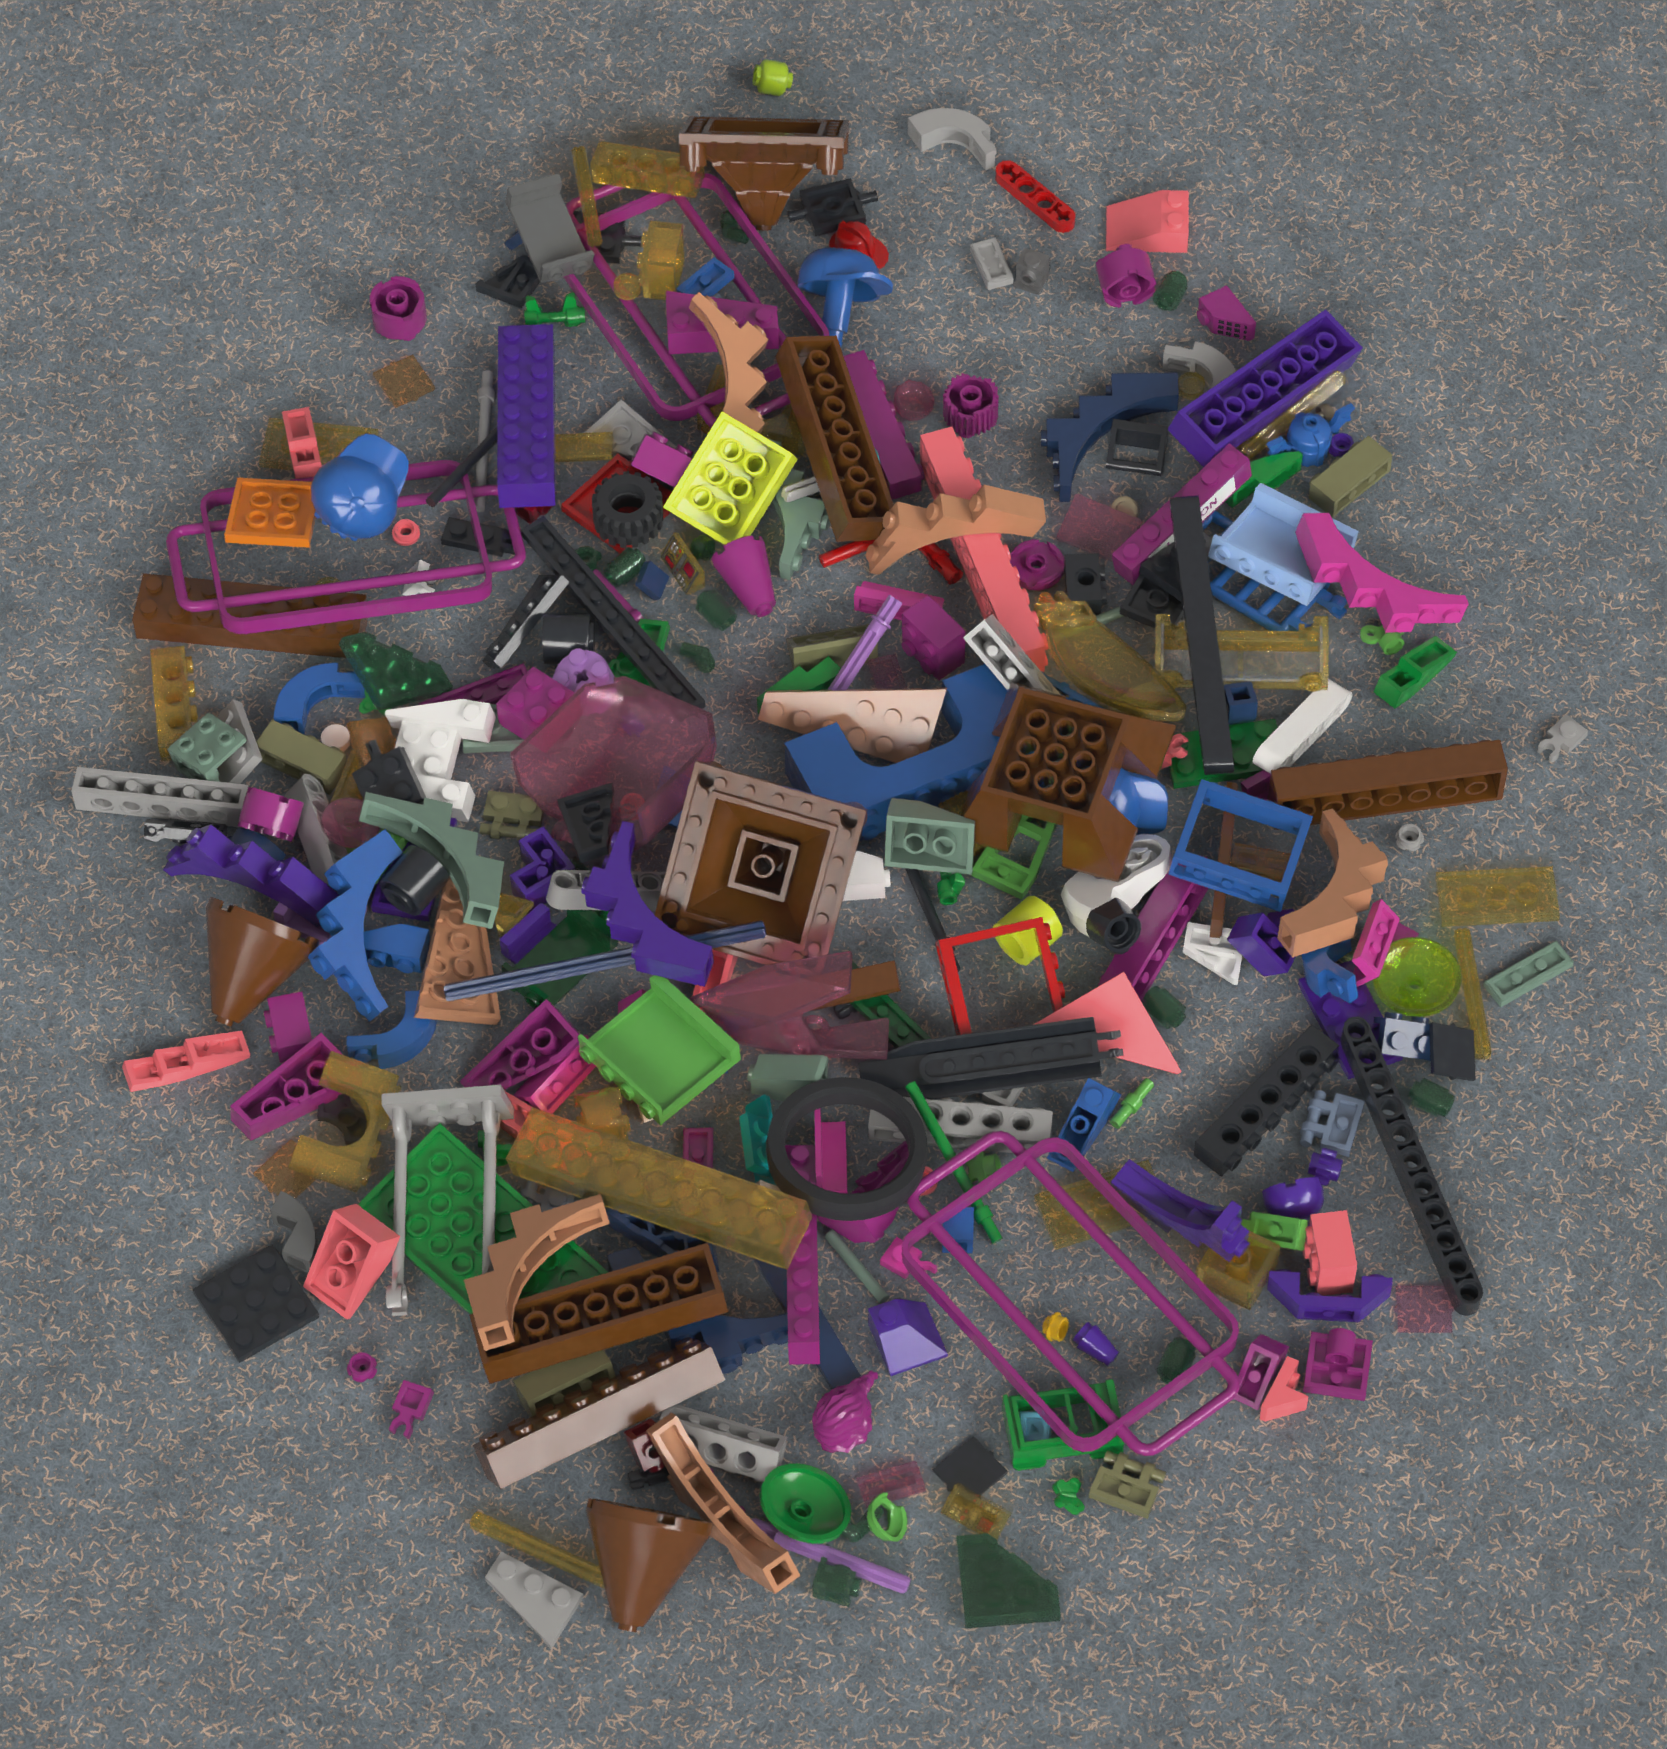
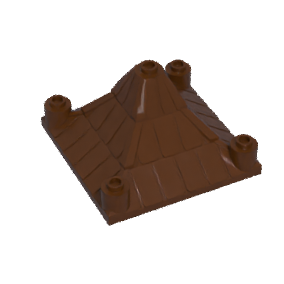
(763, 156)
(760, 855)

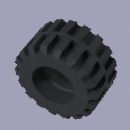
(623, 492)

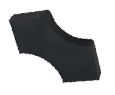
(345, 1117)

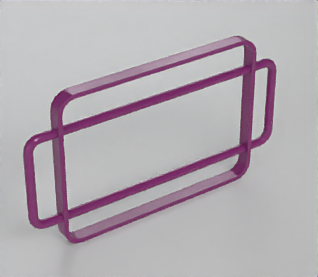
(645, 203)
(353, 610)
(1117, 1426)

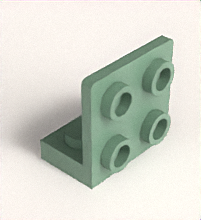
(205, 748)

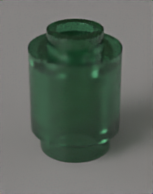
(1170, 291)
(624, 566)
(716, 609)
(1164, 1007)
(1431, 1098)
(1176, 1359)

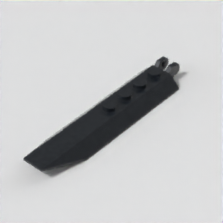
(994, 1059)

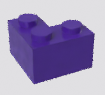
(541, 859)
(1257, 942)

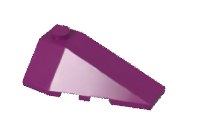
(529, 1049)
(872, 1229)

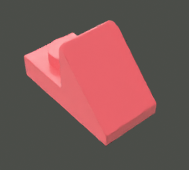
(1282, 1396)

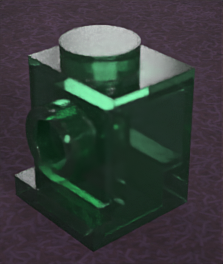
(835, 1583)

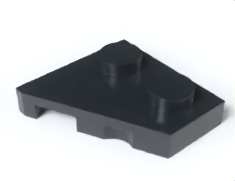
(511, 282)

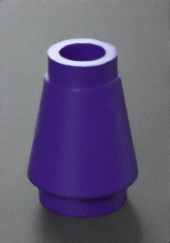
(1095, 1344)

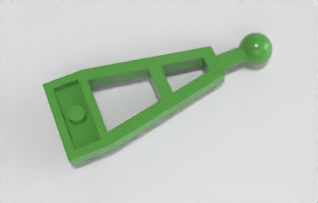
(1008, 874)

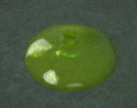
(1421, 964)

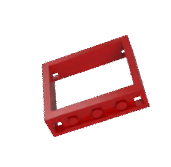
(951, 976)

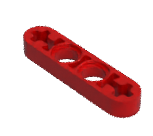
(1038, 194)

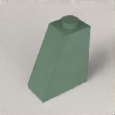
(784, 1074)

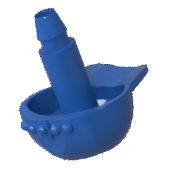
(841, 278)
(360, 488)
(1140, 801)

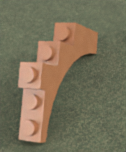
(737, 350)
(950, 516)
(1333, 912)
(516, 1259)
(700, 1489)

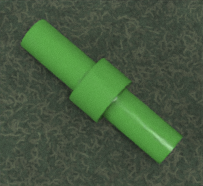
(1131, 1103)

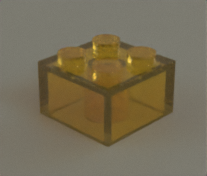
(661, 259)
(1242, 1277)

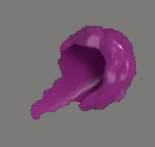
(844, 1415)

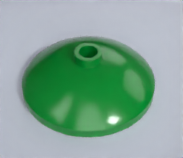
(805, 1503)

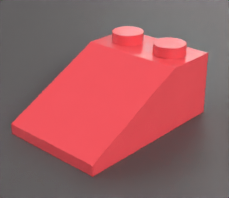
(1150, 222)
(350, 1259)

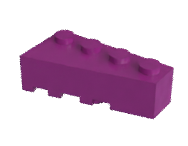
(286, 1092)

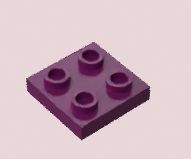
(1338, 1364)

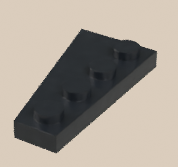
(529, 612)

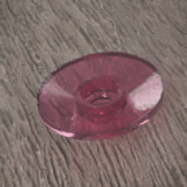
(344, 814)

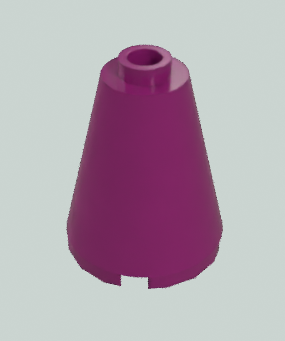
(747, 573)

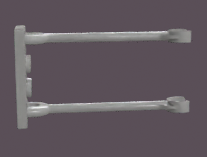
(429, 1109)

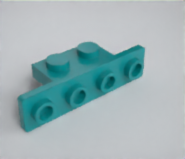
(754, 1131)

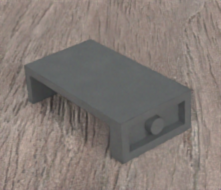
(547, 229)

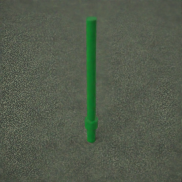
(982, 1212)

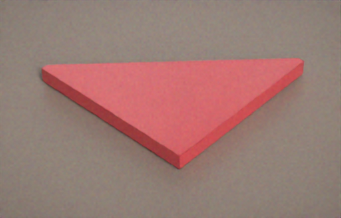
(1119, 1008)

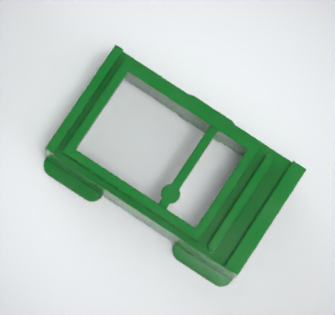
(1036, 1453)

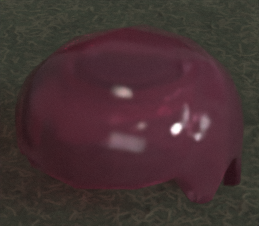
(913, 400)

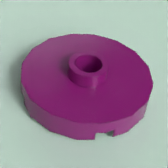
(1040, 554)

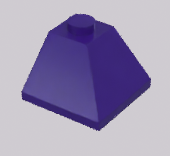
(905, 1335)

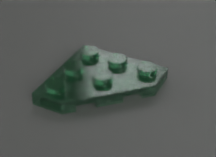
(392, 673)
(1001, 1586)

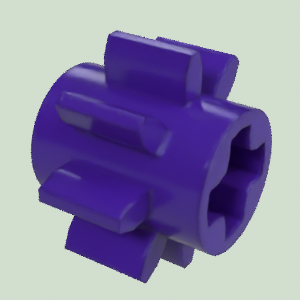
(1325, 1166)

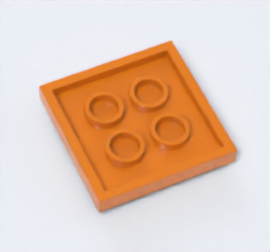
(271, 513)

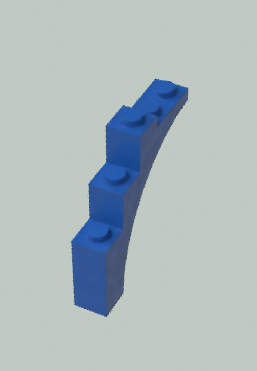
(344, 917)

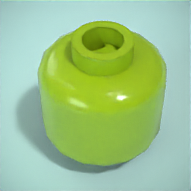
(772, 77)

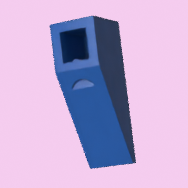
(397, 947)
(1086, 1119)

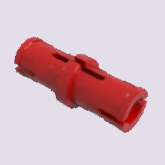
(940, 560)

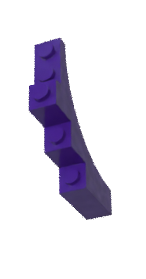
(249, 865)
(655, 946)
(1169, 1208)

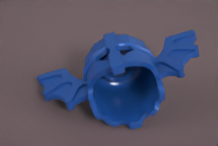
(1311, 436)

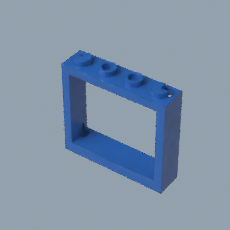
(1228, 878)

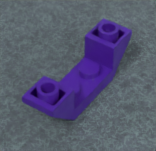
(1313, 1306)

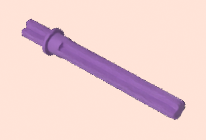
(866, 644)
(863, 1568)

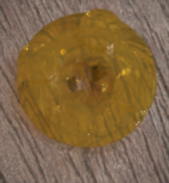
(602, 1111)

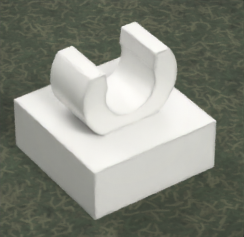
(421, 587)

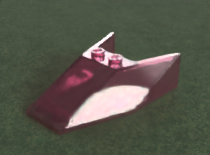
(769, 1003)

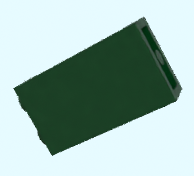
(575, 936)

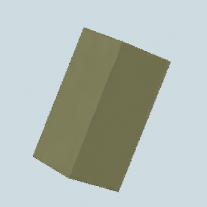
(837, 644)

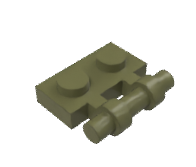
(513, 809)
(1125, 1491)

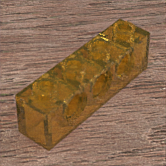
(643, 170)
(168, 664)

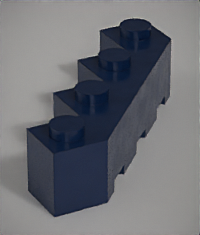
(654, 1237)

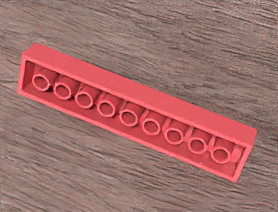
(982, 555)

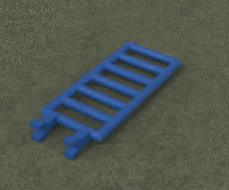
(1332, 602)

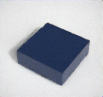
(652, 580)

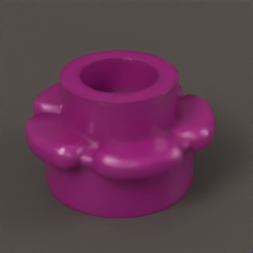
(359, 1360)

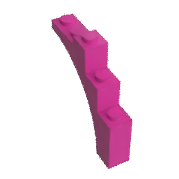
(1365, 586)

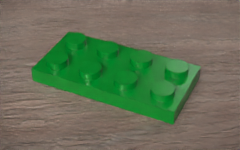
(1245, 742)

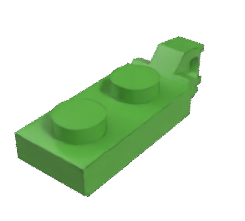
(1281, 1230)

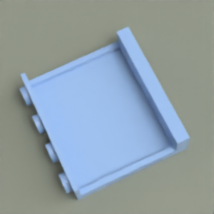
(1266, 547)

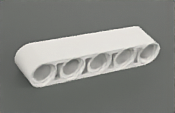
(1302, 727)

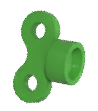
(1389, 642)
(983, 1166)

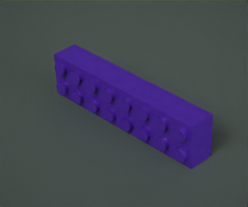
(1264, 388)
(526, 416)

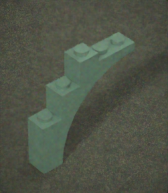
(800, 522)
(429, 828)

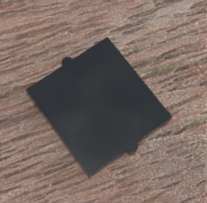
(1452, 1051)
(972, 1467)

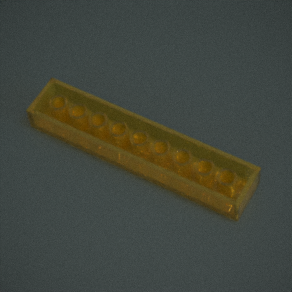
(660, 1188)

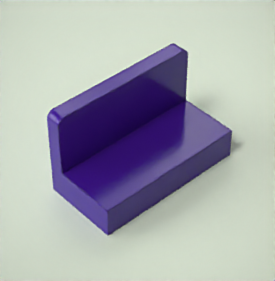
(527, 933)

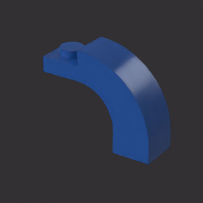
(312, 687)
(1326, 976)
(397, 1044)

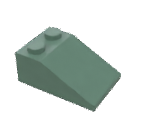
(928, 838)

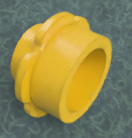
(1055, 1327)

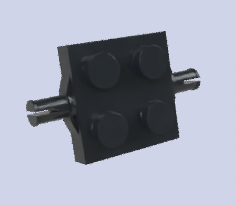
(830, 204)
(613, 239)
(389, 775)

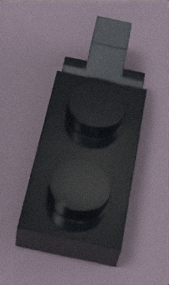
(175, 829)

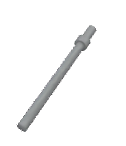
(485, 397)

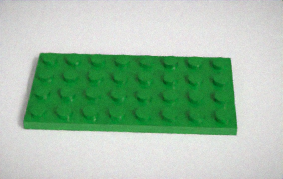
(447, 1220)

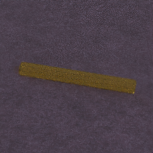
(586, 196)
(1283, 421)
(1472, 993)
(537, 1548)

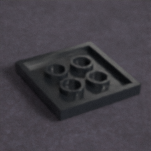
(255, 1303)

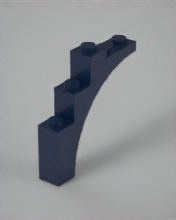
(1125, 399)
(725, 1334)

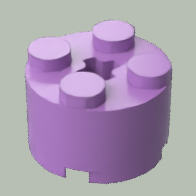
(583, 668)

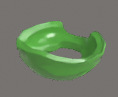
(896, 1519)

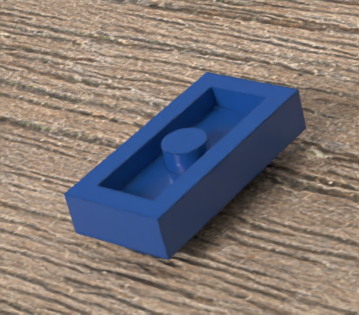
(707, 279)

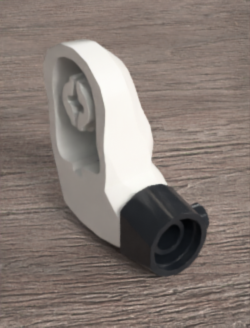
(1105, 907)

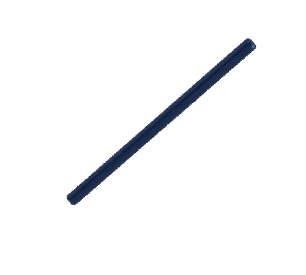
(588, 964)

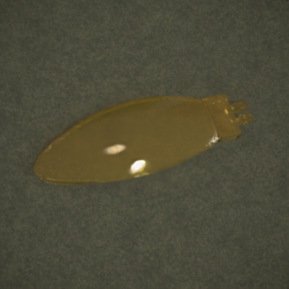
(1103, 662)

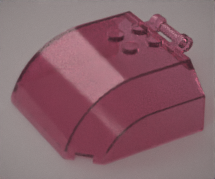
(621, 737)

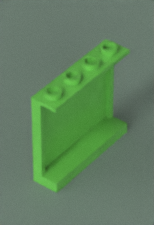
(661, 1051)

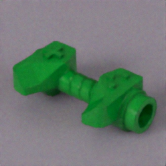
(569, 314)
(949, 887)

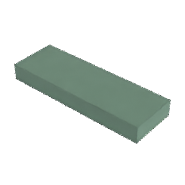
(1528, 973)

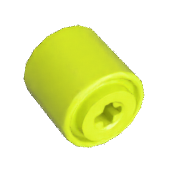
(1023, 945)

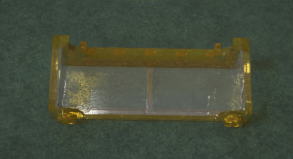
(1264, 657)

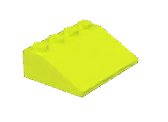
(730, 481)

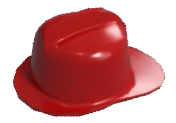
(858, 237)

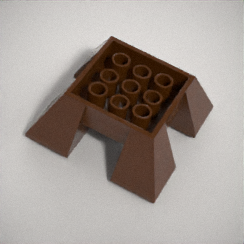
(1036, 720)

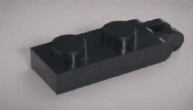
(460, 534)

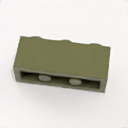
(1349, 476)
(300, 755)
(556, 1381)

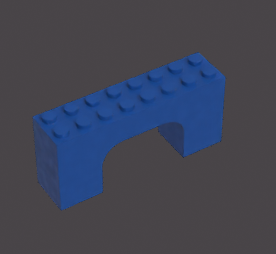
(829, 767)

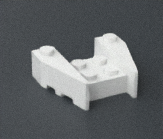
(432, 742)

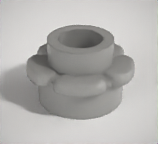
(1409, 831)

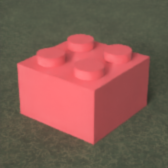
(1330, 1253)

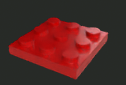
(579, 504)

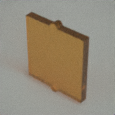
(404, 381)
(370, 729)
(279, 1177)

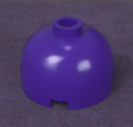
(1295, 1199)

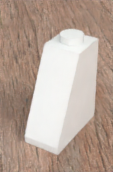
(867, 878)

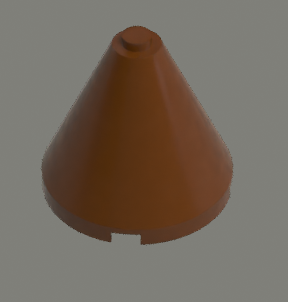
(249, 959)
(641, 1556)

